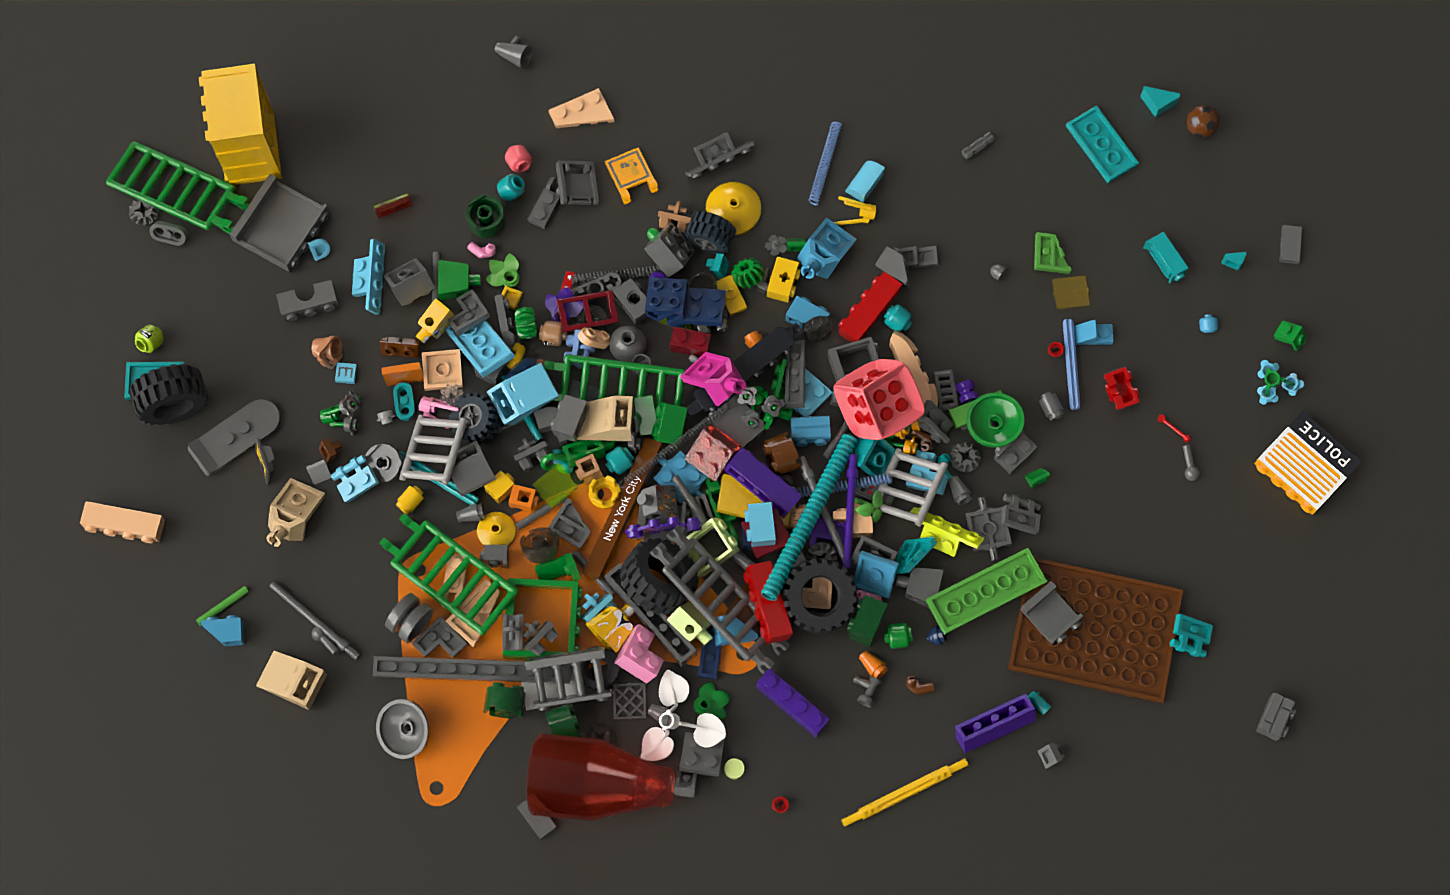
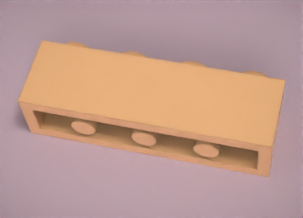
(122, 522)

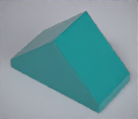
(1159, 100)

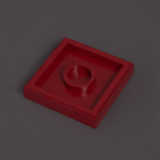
(781, 536)

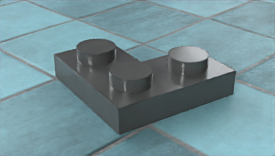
(472, 313)
(439, 634)

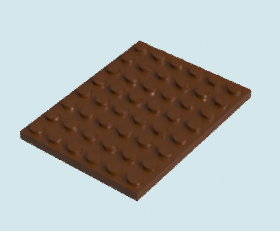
(1121, 637)

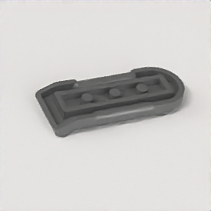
(235, 436)

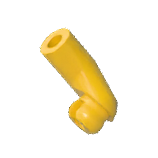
(519, 353)

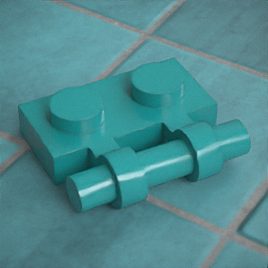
(1194, 630)

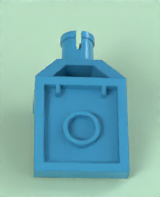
(825, 250)

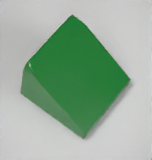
(795, 244)
(1037, 477)

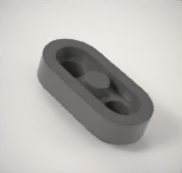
(170, 233)

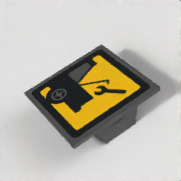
(265, 459)

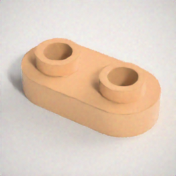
(594, 338)

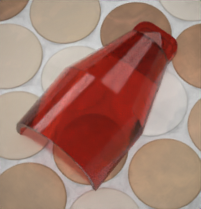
(591, 779)

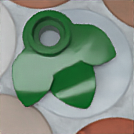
(713, 699)

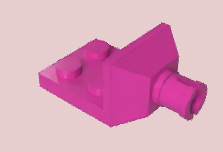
(716, 375)

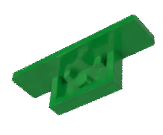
(778, 389)

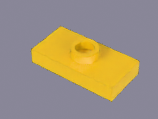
(734, 301)

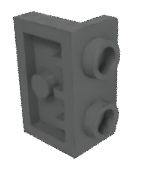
(935, 422)
(1015, 453)

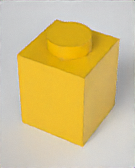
(501, 487)

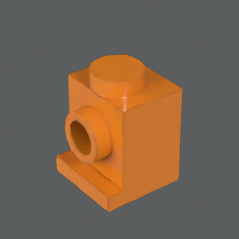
(520, 492)

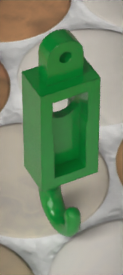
(577, 451)
(714, 489)

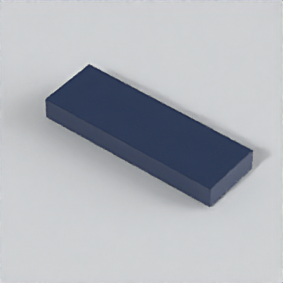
(709, 658)

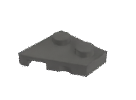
(570, 526)

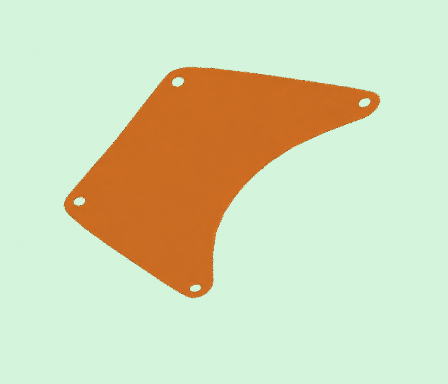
(456, 707)

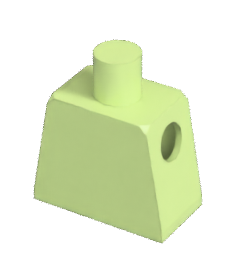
(691, 623)

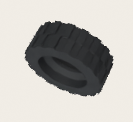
(609, 678)

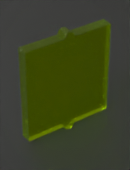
(555, 485)

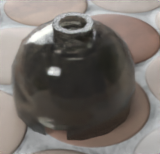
(540, 545)

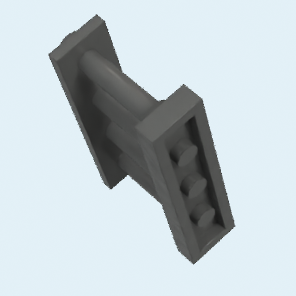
(556, 662)

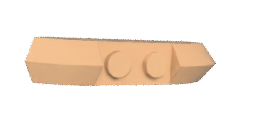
(903, 351)

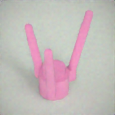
(430, 405)

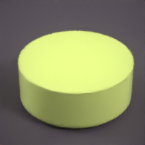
(734, 768)

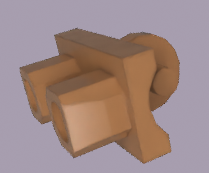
(665, 218)

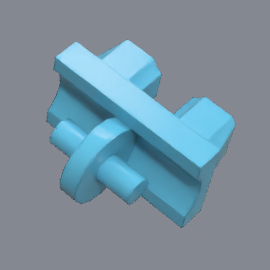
(604, 602)

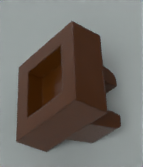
(329, 450)

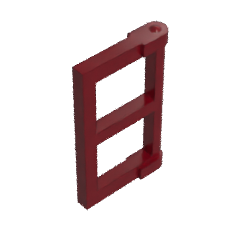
(584, 298)

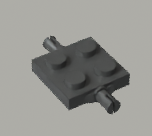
(988, 525)

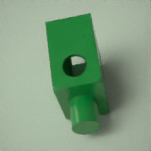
(455, 279)

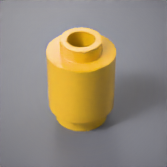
(410, 499)

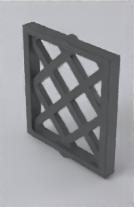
(615, 701)

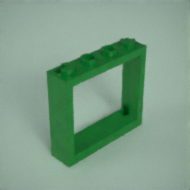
(574, 630)

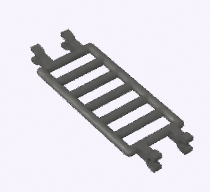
(660, 552)

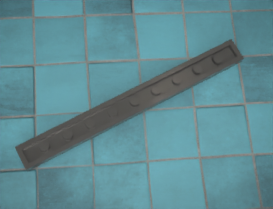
(462, 669)

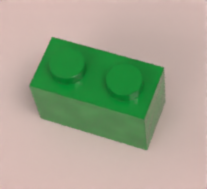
(669, 423)

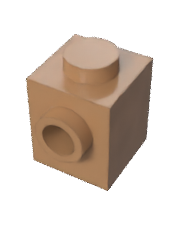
(588, 469)

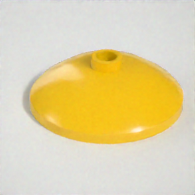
(741, 216)

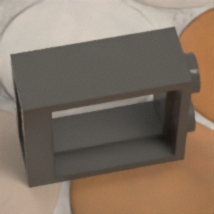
(834, 354)

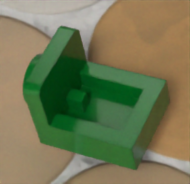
(1291, 334)

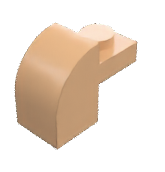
(861, 524)

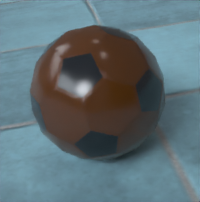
(1202, 121)

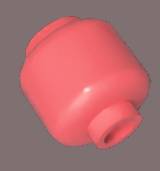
(518, 158)

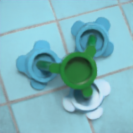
(1273, 380)

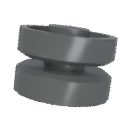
(409, 618)

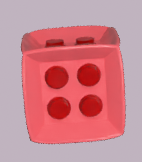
(879, 399)

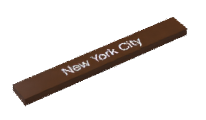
(622, 511)

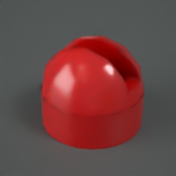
(1054, 345)
(783, 807)

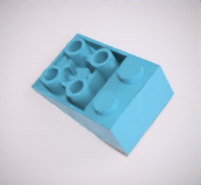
(522, 394)

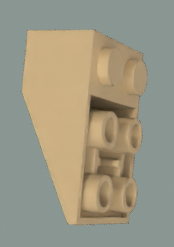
(609, 419)
(292, 679)

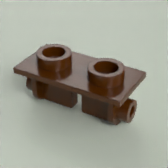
(393, 347)

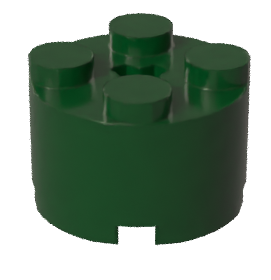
(489, 207)
(504, 701)
(562, 721)

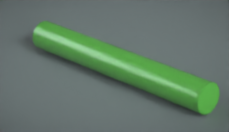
(224, 604)

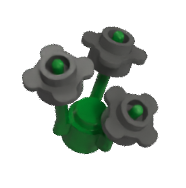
(755, 396)
(347, 407)

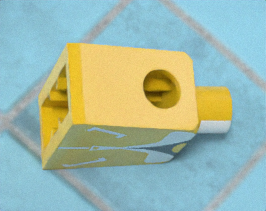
(434, 321)
(612, 626)

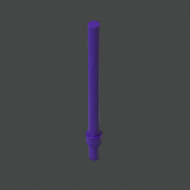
(852, 475)

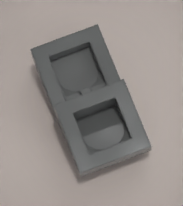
(921, 257)

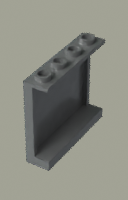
(279, 224)

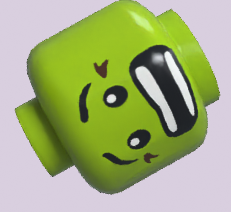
(149, 338)

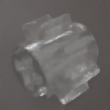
(451, 389)

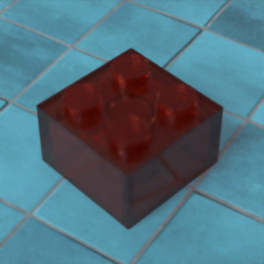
(712, 452)

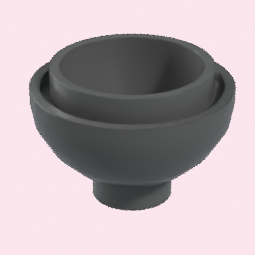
(627, 351)

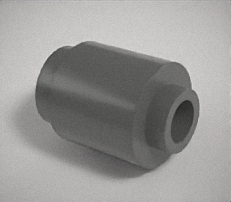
(1051, 406)

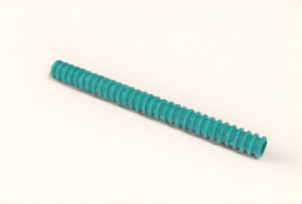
(809, 517)

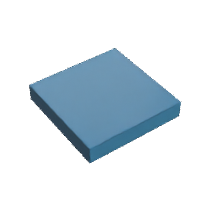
(875, 574)

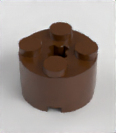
(781, 454)

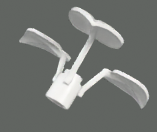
(656, 743)

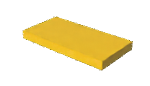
(735, 499)

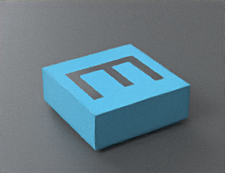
(345, 373)

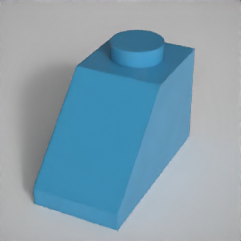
(734, 627)

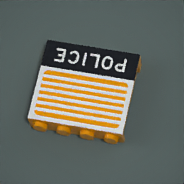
(1307, 463)

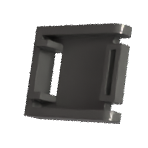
(577, 188)

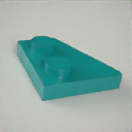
(912, 553)

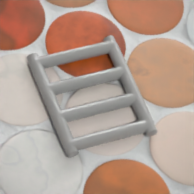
(417, 438)
(932, 485)

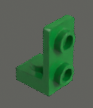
(557, 567)

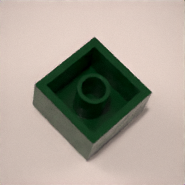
(868, 619)

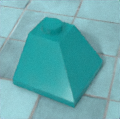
(874, 456)

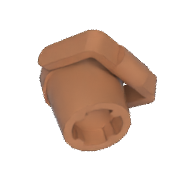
(327, 348)

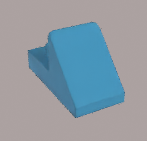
(1093, 334)

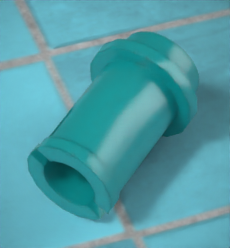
(1038, 702)

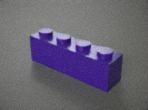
(762, 482)
(792, 703)
(995, 723)

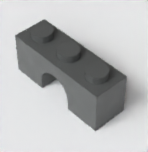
(323, 300)

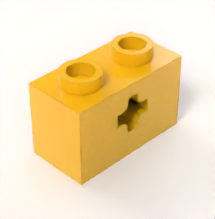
(783, 269)

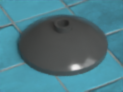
(394, 730)

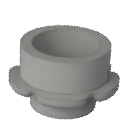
(385, 417)

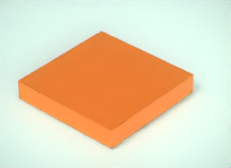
(402, 373)

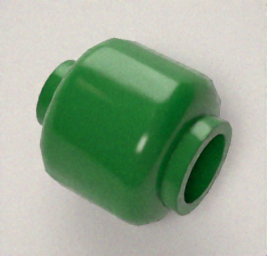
(898, 635)

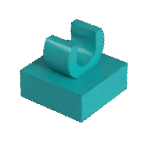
(719, 265)

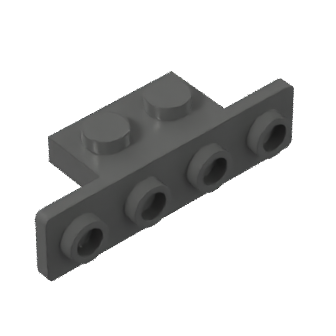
(715, 151)

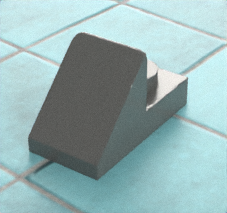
(685, 783)

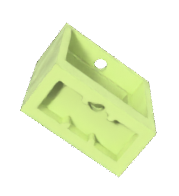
(728, 539)

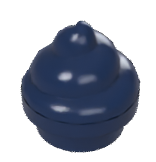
(936, 636)

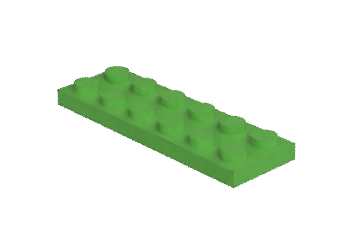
(986, 591)

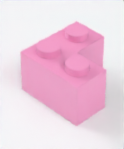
(636, 657)

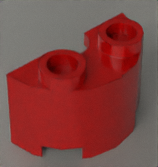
(1120, 388)

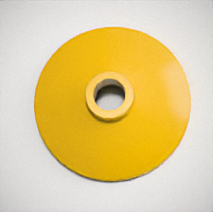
(503, 536)

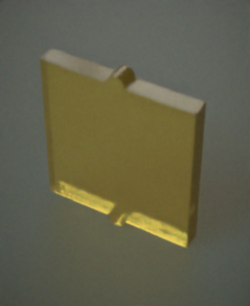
(1070, 292)

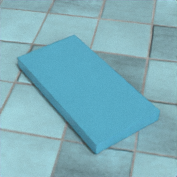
(482, 347)

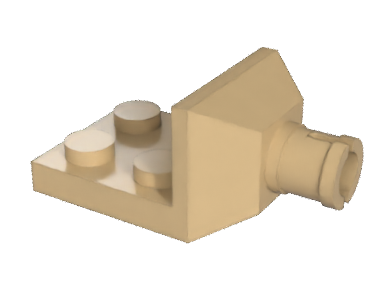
(292, 511)

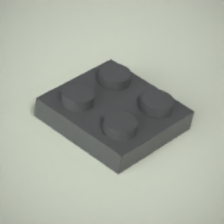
(701, 759)

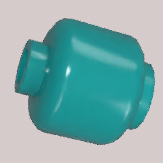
(511, 187)
(897, 318)
(619, 460)

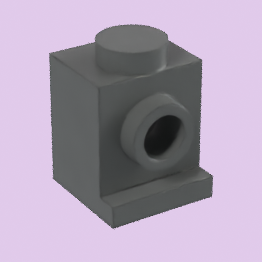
(495, 555)

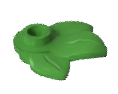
(502, 270)

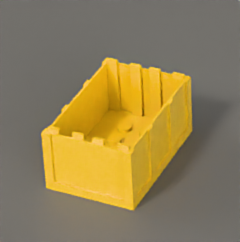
(240, 124)

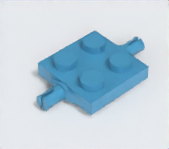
(688, 474)

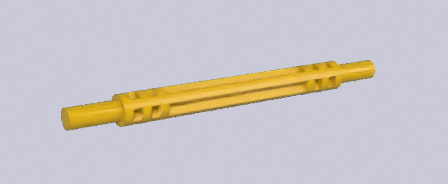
(904, 792)

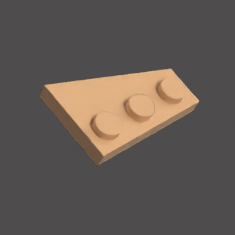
(582, 110)
(462, 628)

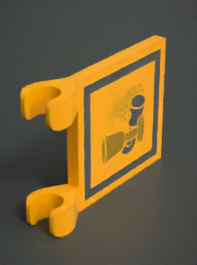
(630, 171)

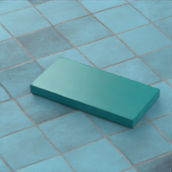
(1102, 144)

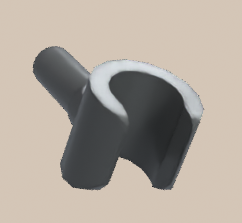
(762, 285)

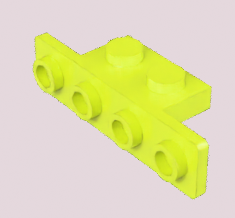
(947, 534)

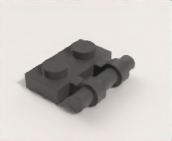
(1018, 518)

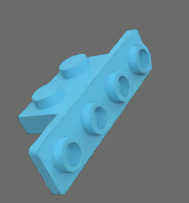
(369, 276)

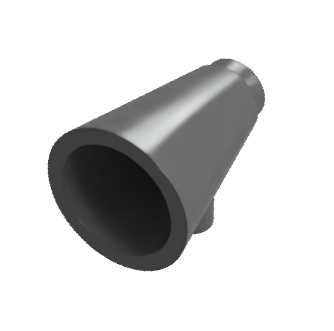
(515, 52)

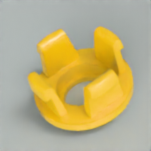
(596, 485)

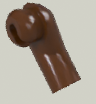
(924, 439)
(918, 688)

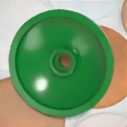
(995, 409)

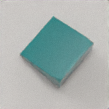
(1234, 260)

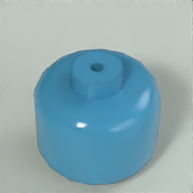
(1208, 324)

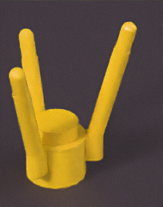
(867, 211)

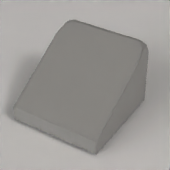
(319, 472)

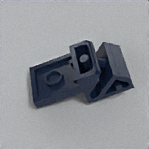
(682, 304)

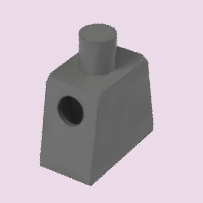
(920, 584)

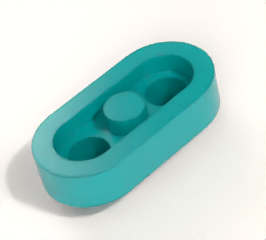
(404, 402)

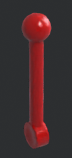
(1162, 419)

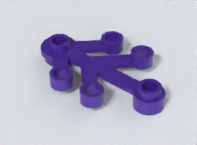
(654, 527)

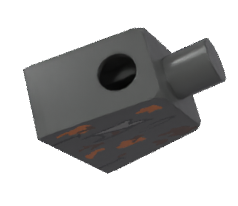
(659, 502)

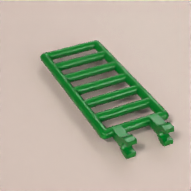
(228, 196)
(624, 366)
(439, 595)

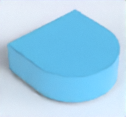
(319, 248)

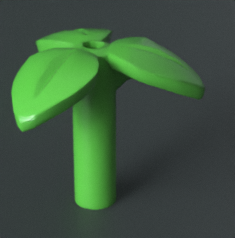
(866, 508)

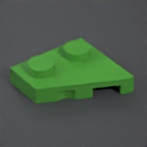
(1049, 254)

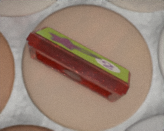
(393, 205)

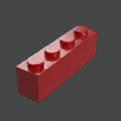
(870, 308)
(771, 614)

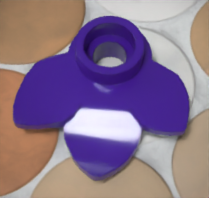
(571, 309)

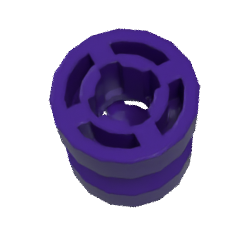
(967, 392)

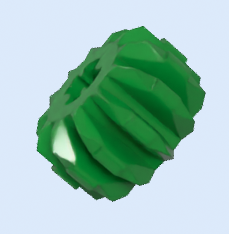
(747, 273)
(526, 323)

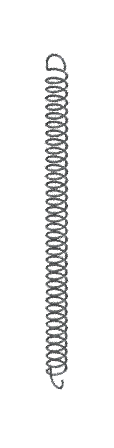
(680, 440)

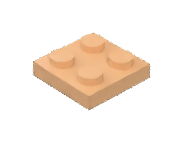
(442, 369)

